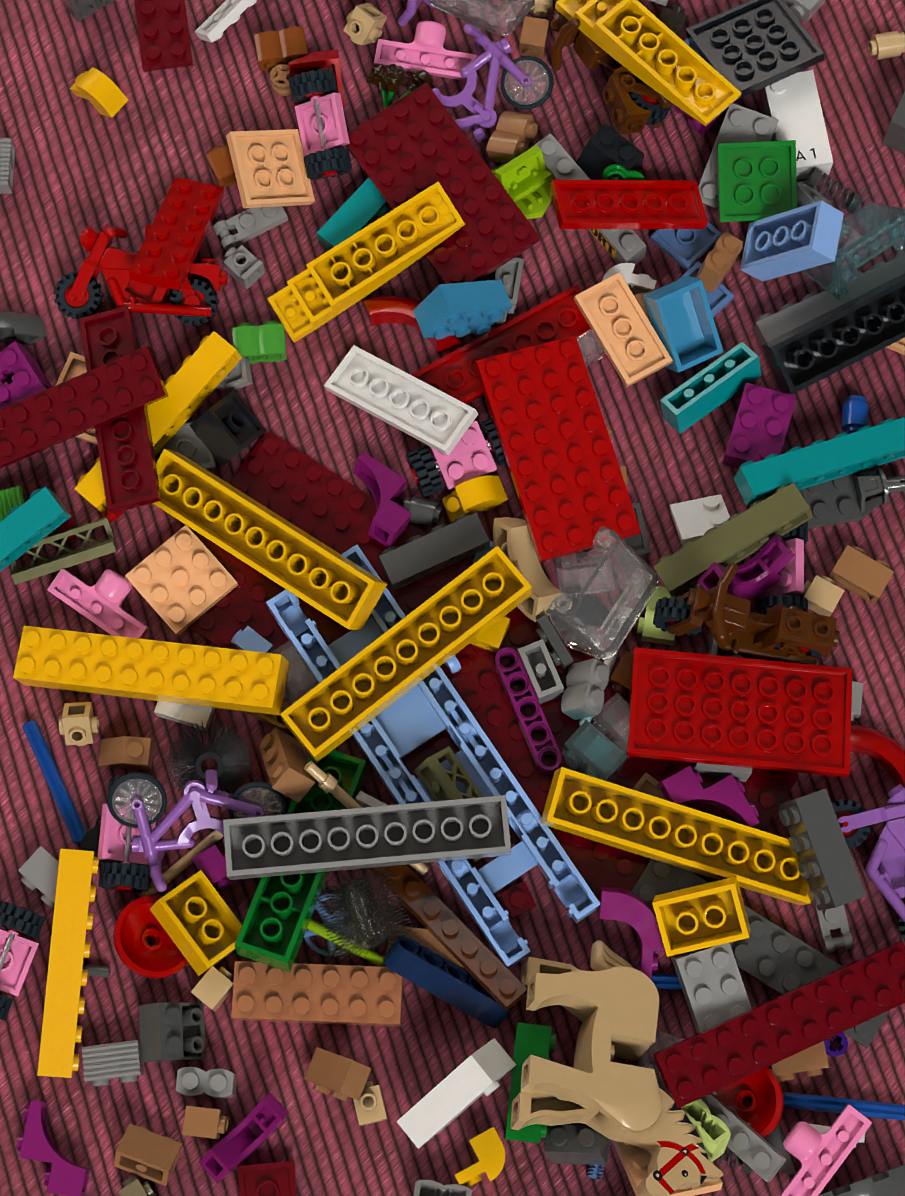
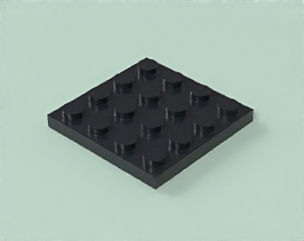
(755, 44)

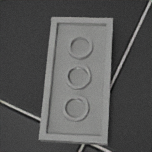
(738, 127)

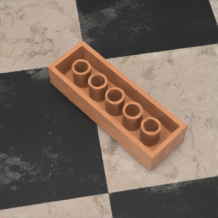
(317, 994)

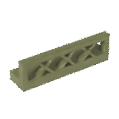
(67, 559)
(442, 782)

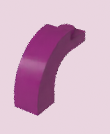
(756, 574)
(632, 909)
(244, 1139)

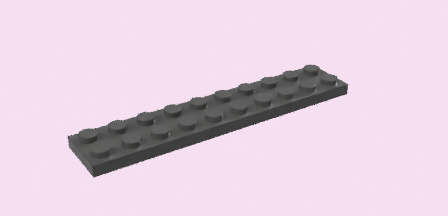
(768, 954)

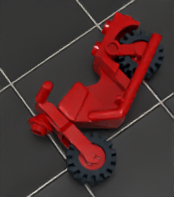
(81, 295)

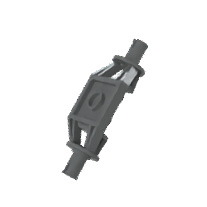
(844, 498)

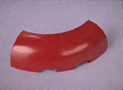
(399, 311)
(881, 748)

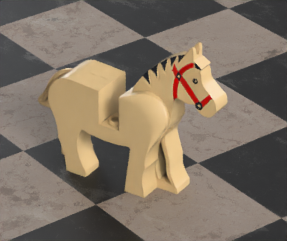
(611, 1097)

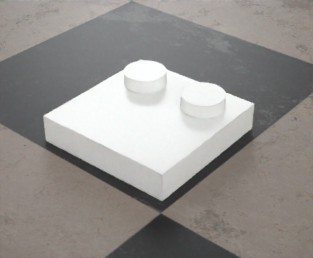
(697, 516)

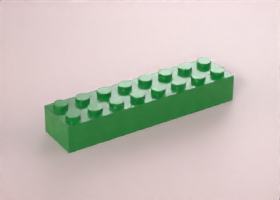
(286, 902)

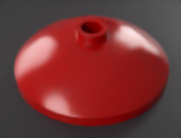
(130, 934)
(766, 1100)

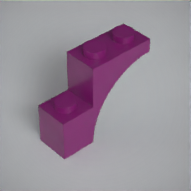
(386, 489)
(725, 794)
(36, 1144)

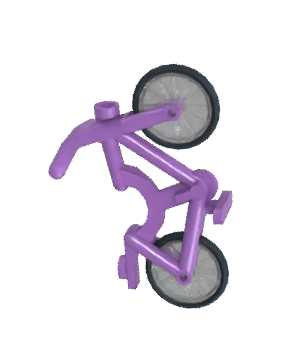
(524, 83)
(141, 800)

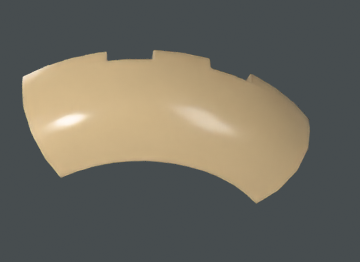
(516, 543)

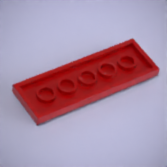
(628, 204)
(176, 233)

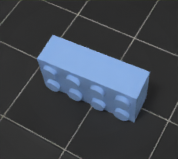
(792, 241)

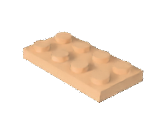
(623, 329)

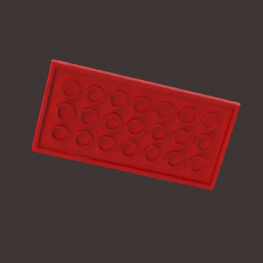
(556, 447)
(740, 712)

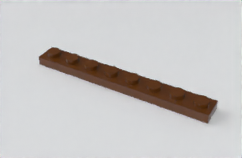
(454, 935)

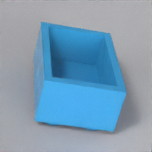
(462, 309)
(684, 322)

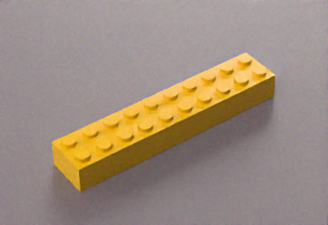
(267, 541)
(406, 654)
(152, 670)
(674, 835)

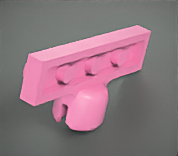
(424, 53)
(100, 602)
(822, 1153)

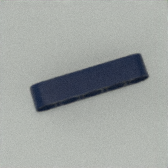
(444, 980)

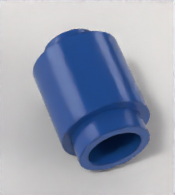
(854, 413)

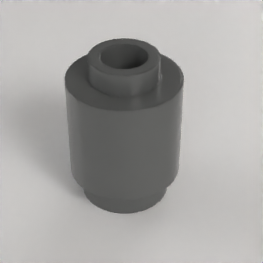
(423, 511)

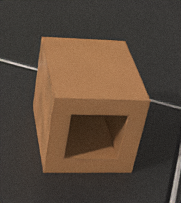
(534, 37)

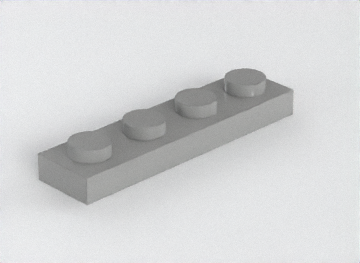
(746, 1141)

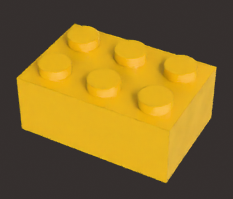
(701, 916)
(198, 922)

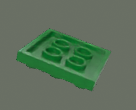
(756, 179)

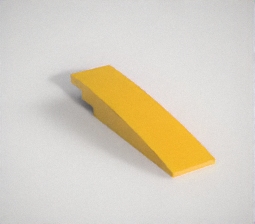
(653, 54)
(365, 261)

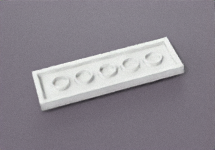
(401, 400)

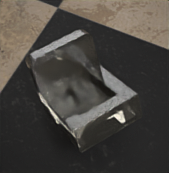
(674, 18)

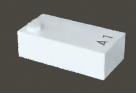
(801, 119)
(455, 1093)

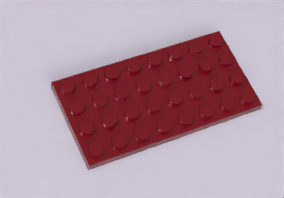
(421, 144)

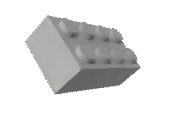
(711, 985)

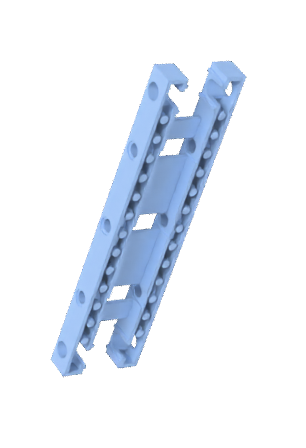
(413, 721)

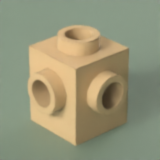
(364, 24)
(78, 723)

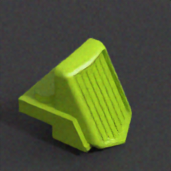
(527, 182)

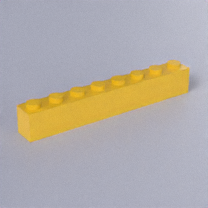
(186, 392)
(66, 963)

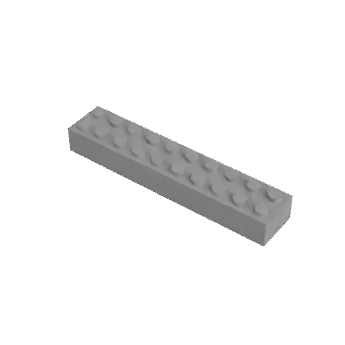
(366, 837)

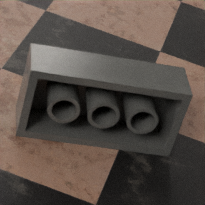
(821, 850)

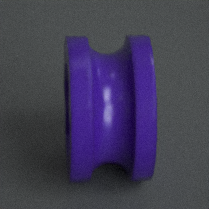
(843, 1043)

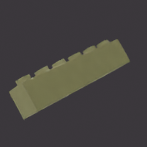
(735, 539)

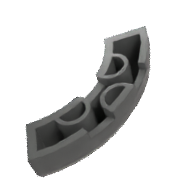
(21, 327)
(885, 1183)

